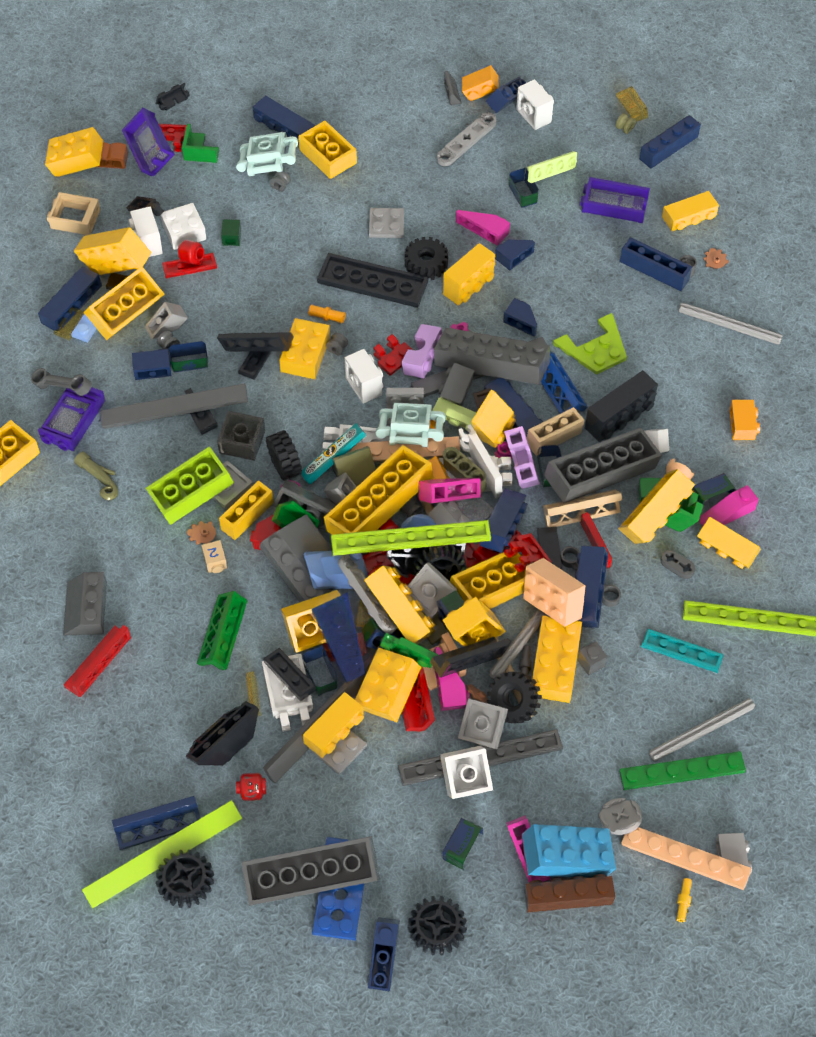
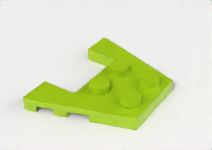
(600, 352)

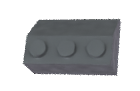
(306, 499)
(85, 604)

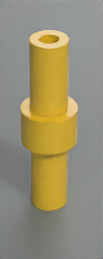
(684, 900)

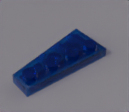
(339, 631)

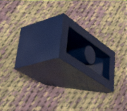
(514, 252)
(520, 317)

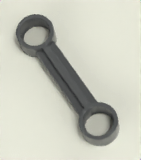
(60, 381)
(607, 588)

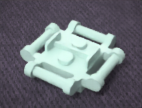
(266, 153)
(410, 423)

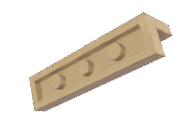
(581, 504)

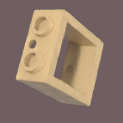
(63, 200)

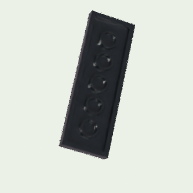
(372, 280)

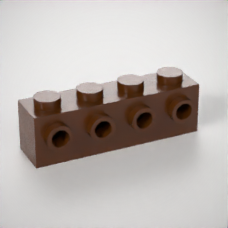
(569, 893)

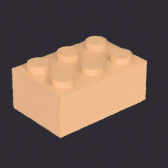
(554, 592)

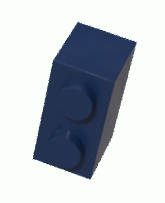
(151, 364)

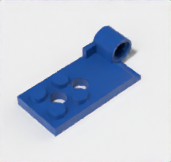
(328, 903)

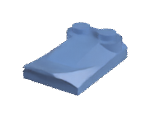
(326, 572)

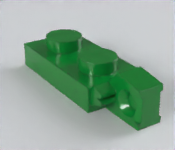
(409, 649)

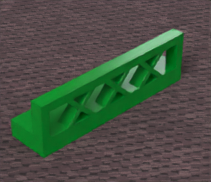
(225, 630)

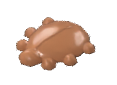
(715, 258)
(202, 533)
(477, 694)

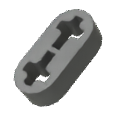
(678, 563)

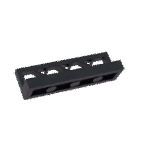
(256, 341)
(469, 656)

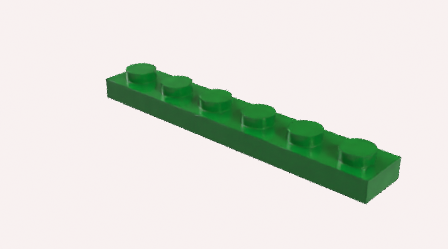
(682, 770)

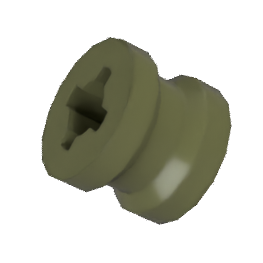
(625, 123)

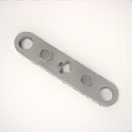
(459, 146)
(356, 580)

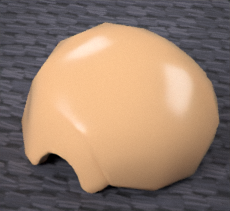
(672, 465)

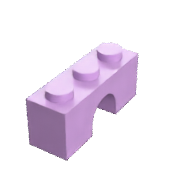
(419, 362)
(522, 457)

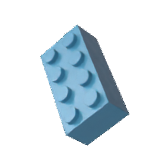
(568, 851)

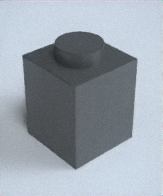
(592, 658)

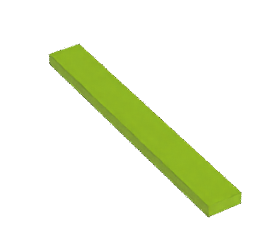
(410, 537)
(749, 618)
(151, 859)

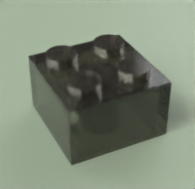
(241, 435)

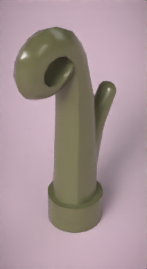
(84, 461)

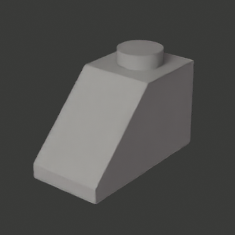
(167, 318)
(339, 488)

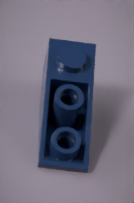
(505, 95)
(383, 953)

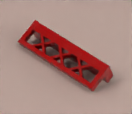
(98, 660)
(415, 708)

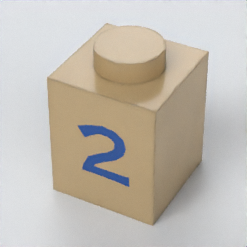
(214, 557)

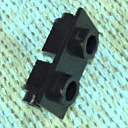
(166, 98)

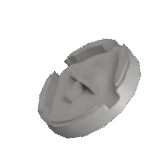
(620, 816)

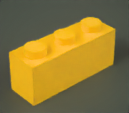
(690, 211)
(246, 510)
(728, 543)
(333, 725)

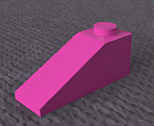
(485, 225)
(449, 489)
(732, 507)
(451, 690)
(516, 828)

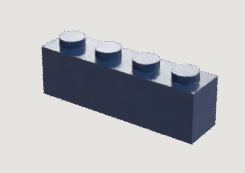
(280, 118)
(669, 141)
(655, 264)
(72, 294)
(523, 414)
(505, 519)
(592, 574)

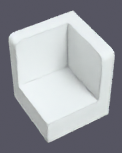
(659, 438)

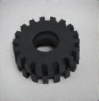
(430, 248)
(284, 455)
(529, 697)

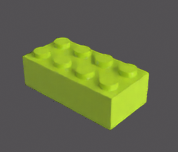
(189, 485)

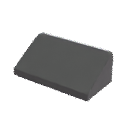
(451, 89)

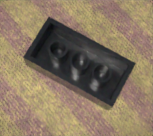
(621, 406)

